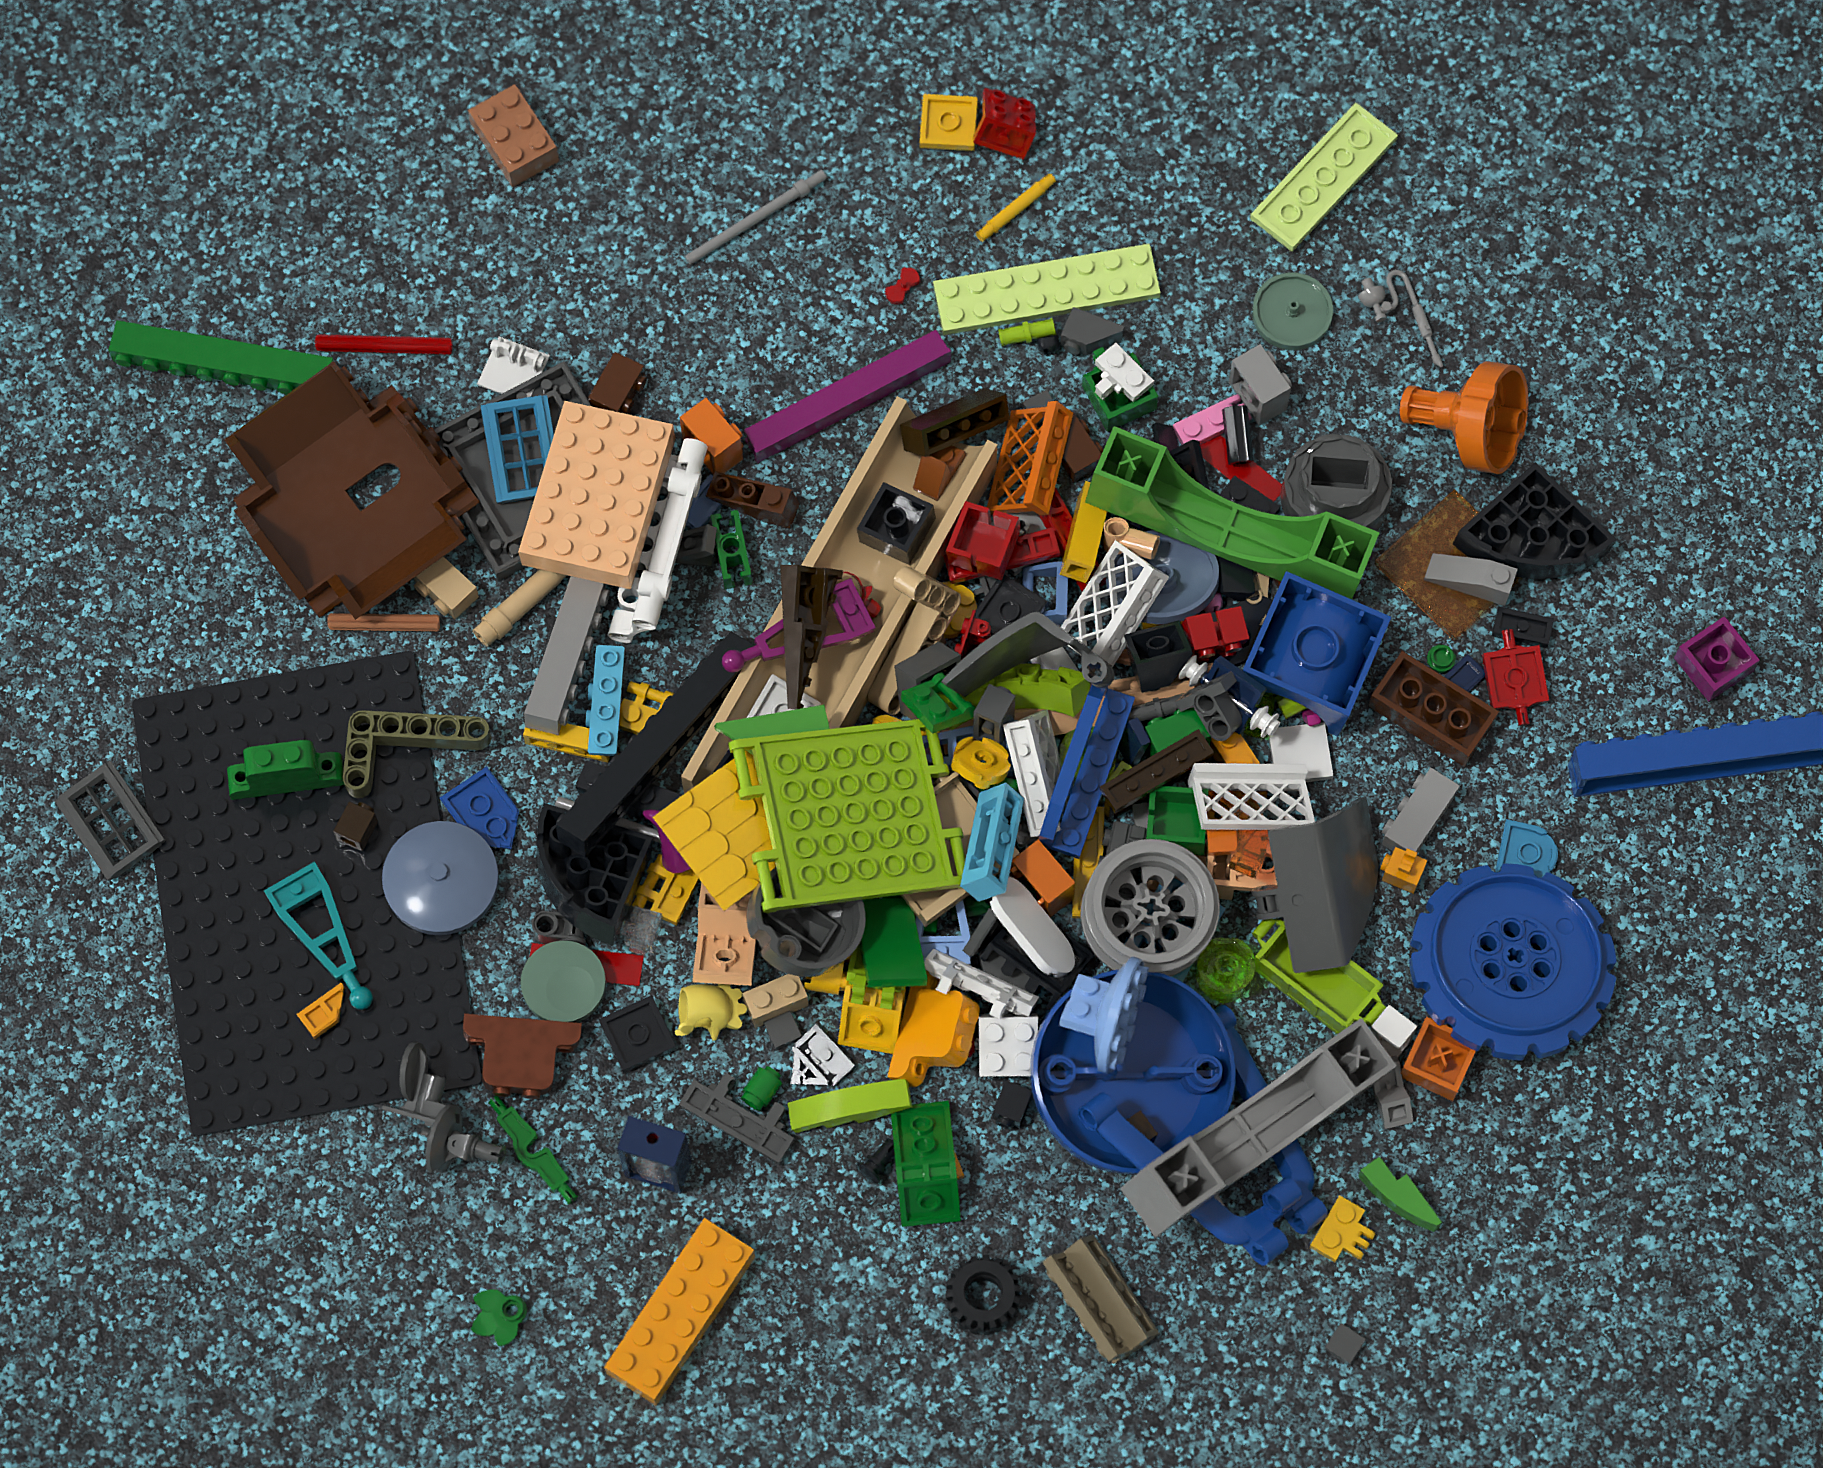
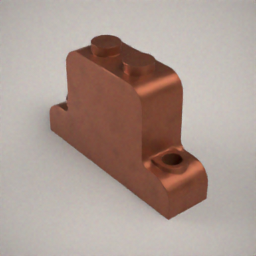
(519, 1051)

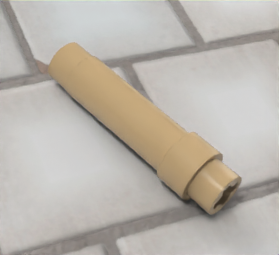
(501, 619)

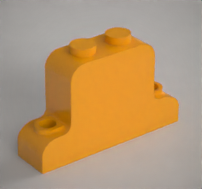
(933, 1032)

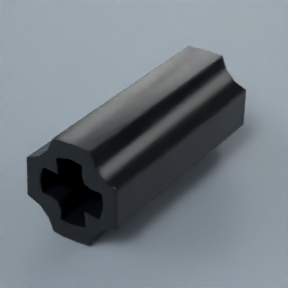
(1237, 435)

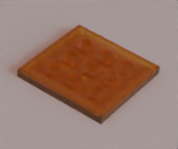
(1410, 556)

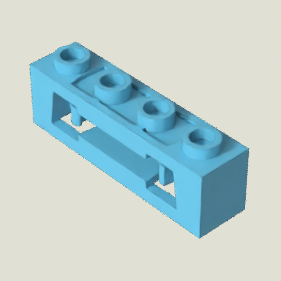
(992, 841)

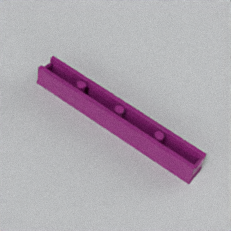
(847, 396)

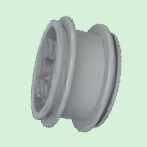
(1159, 862)

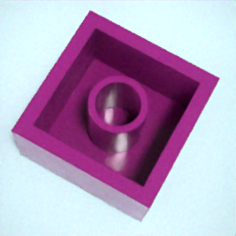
(1716, 659)

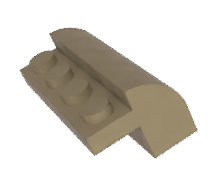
(1101, 1299)

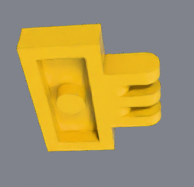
(1342, 1231)

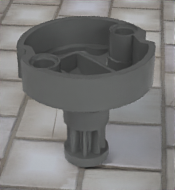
(805, 938)

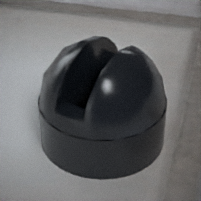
(1048, 345)

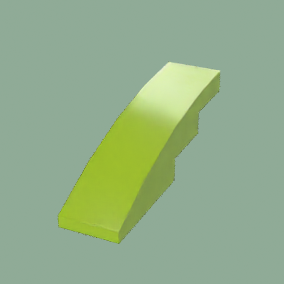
(850, 1104)

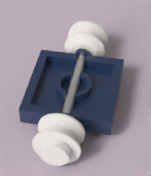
(1244, 692)

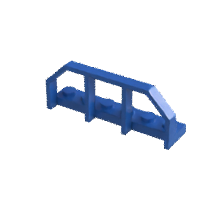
(1092, 772)

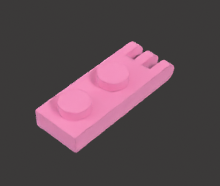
(1206, 423)

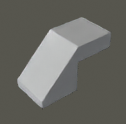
(1392, 1098)

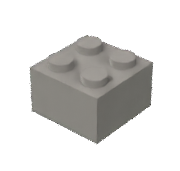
(1260, 384)

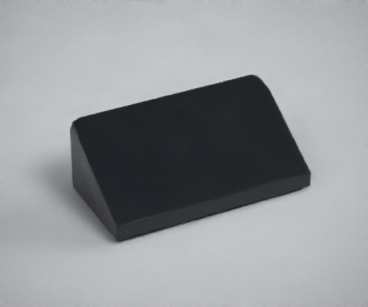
(1235, 580)

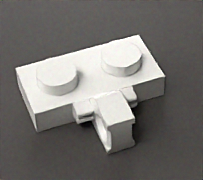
(1121, 374)

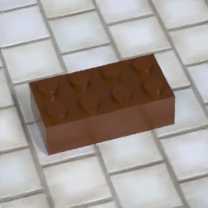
(1433, 708)

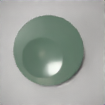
(1292, 311)
(563, 982)

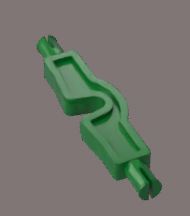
(542, 1161)

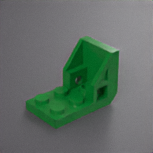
(925, 1164)

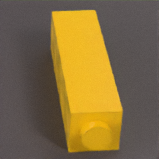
(1083, 539)

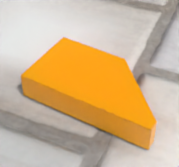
(323, 1012)

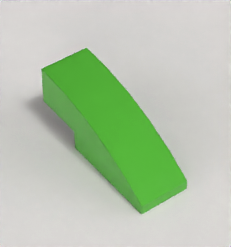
(1399, 1195)

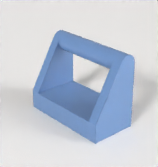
(1051, 569)

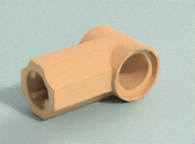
(1138, 541)

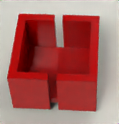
(982, 544)
(1216, 638)

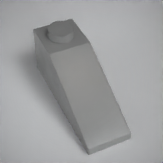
(1472, 576)

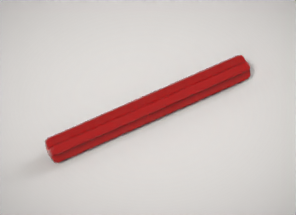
(383, 344)

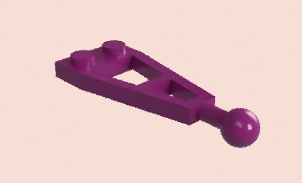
(848, 610)

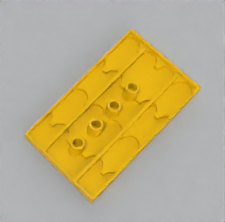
(720, 833)

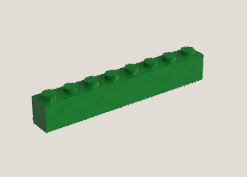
(212, 357)

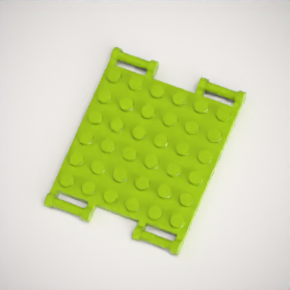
(850, 814)

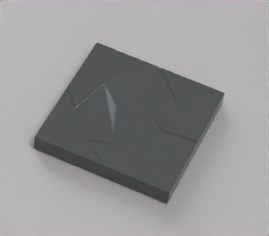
(501, 526)

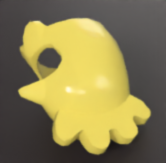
(709, 1008)

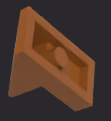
(937, 471)

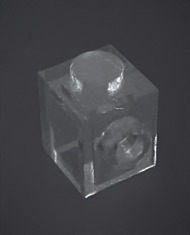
(642, 930)

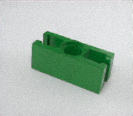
(731, 539)

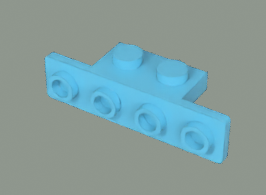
(606, 700)

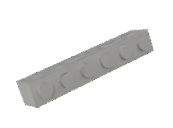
(565, 655)

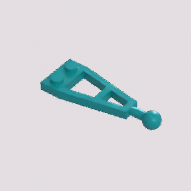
(298, 890)

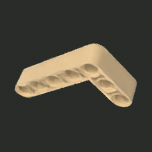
(924, 628)

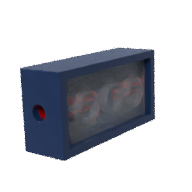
(654, 1154)

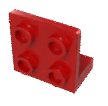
(1006, 123)

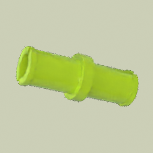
(1026, 332)

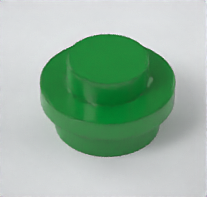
(1441, 658)

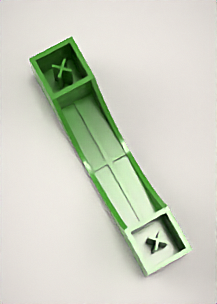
(1149, 488)

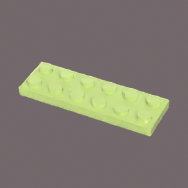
(1323, 177)

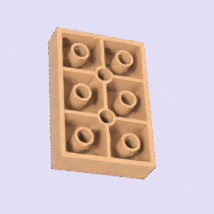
(597, 495)

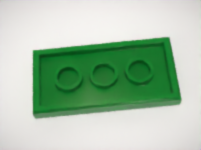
(891, 945)

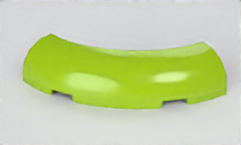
(1037, 689)

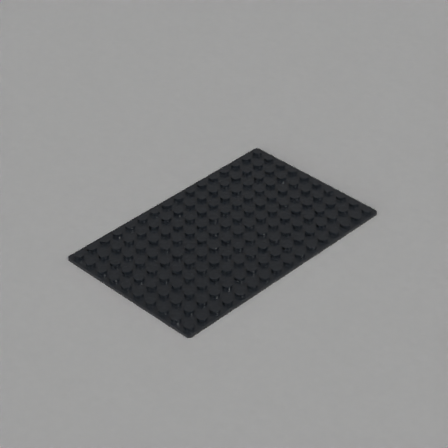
(229, 954)

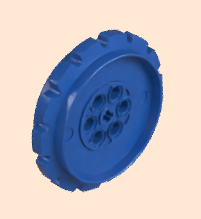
(1488, 1009)

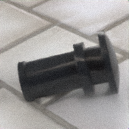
(876, 1163)

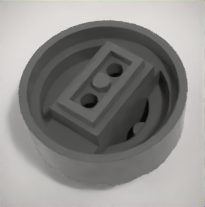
(1338, 477)

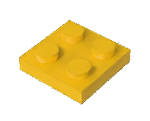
(948, 122)

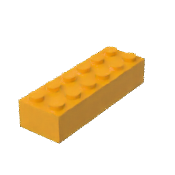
(680, 1311)

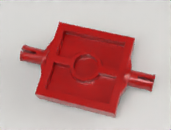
(1515, 677)

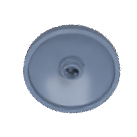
(1190, 583)
(440, 878)

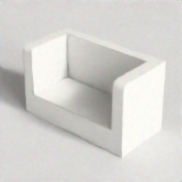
(1393, 1031)

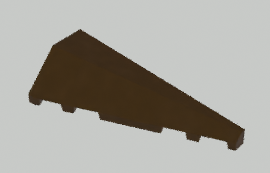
(804, 605)

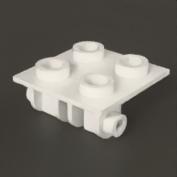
(511, 365)

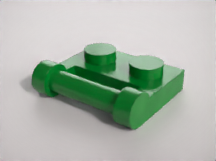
(932, 710)

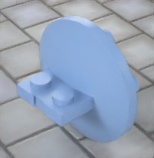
(1107, 1011)

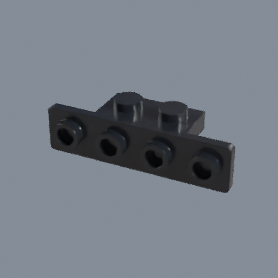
(1187, 455)

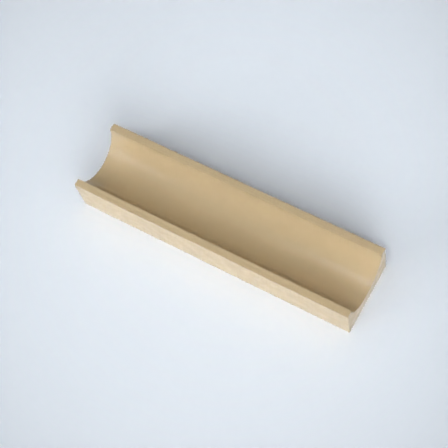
(848, 670)

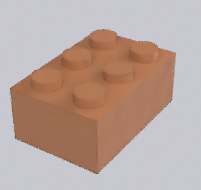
(513, 135)

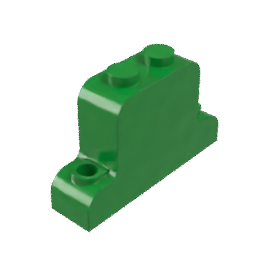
(284, 769)

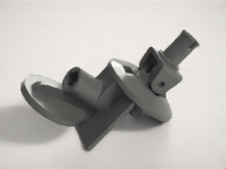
(446, 1135)

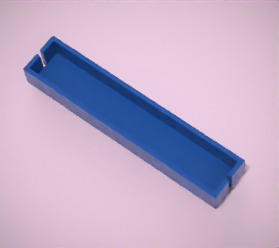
(1697, 755)

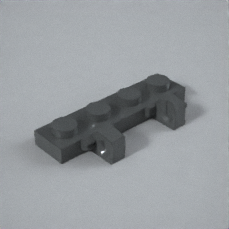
(757, 1132)

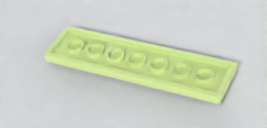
(1046, 289)

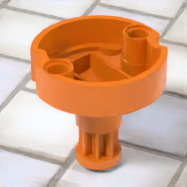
(1483, 416)

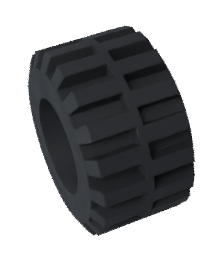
(988, 1270)

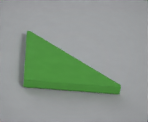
(778, 723)

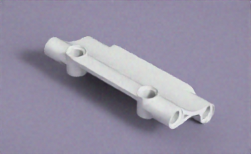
(654, 586)

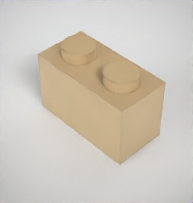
(447, 587)
(775, 999)

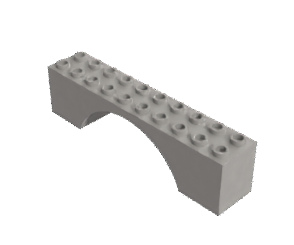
(1257, 1128)

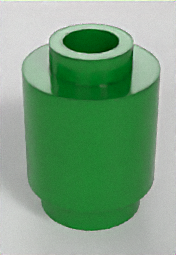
(761, 1088)

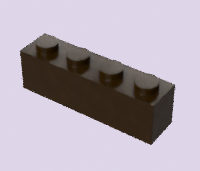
(954, 422)

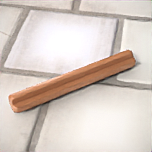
(384, 622)

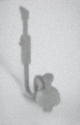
(1374, 296)

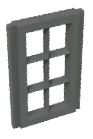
(88, 836)

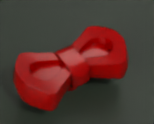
(908, 278)

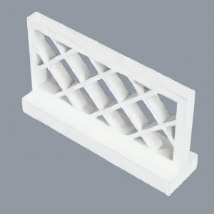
(1125, 616)
(1030, 765)
(1249, 780)

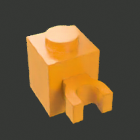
(1403, 869)

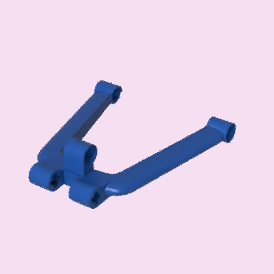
(1287, 1198)

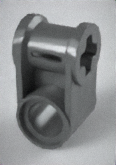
(561, 930)

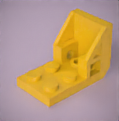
(868, 1024)

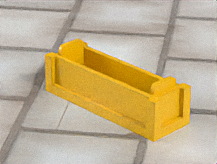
(571, 740)

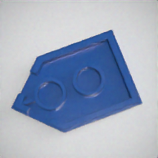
(484, 808)

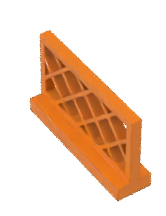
(1044, 461)

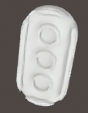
(1033, 929)

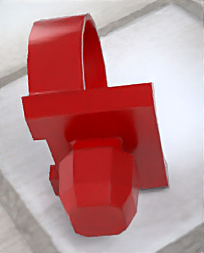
(871, 605)

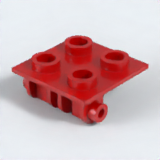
(973, 632)

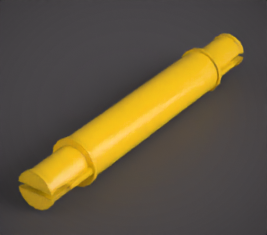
(1015, 207)

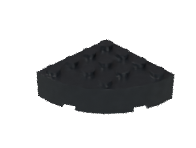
(1535, 530)
(596, 888)

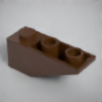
(754, 498)

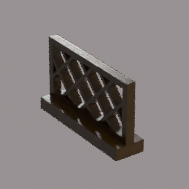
(1158, 770)

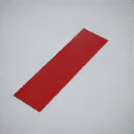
(1215, 453)
(618, 967)

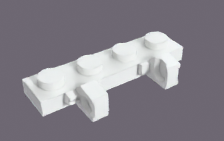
(968, 978)

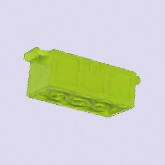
(1330, 995)

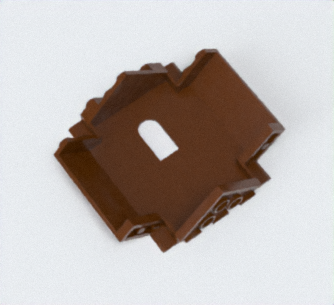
(298, 509)

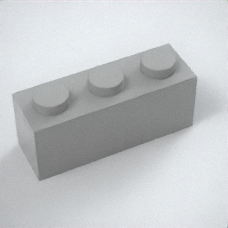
(1420, 811)

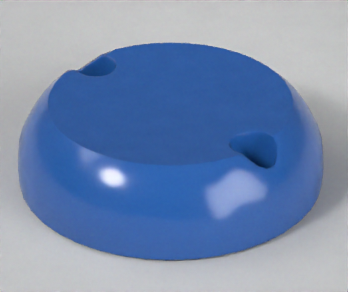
(1158, 1074)

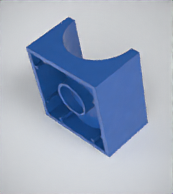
(1316, 648)

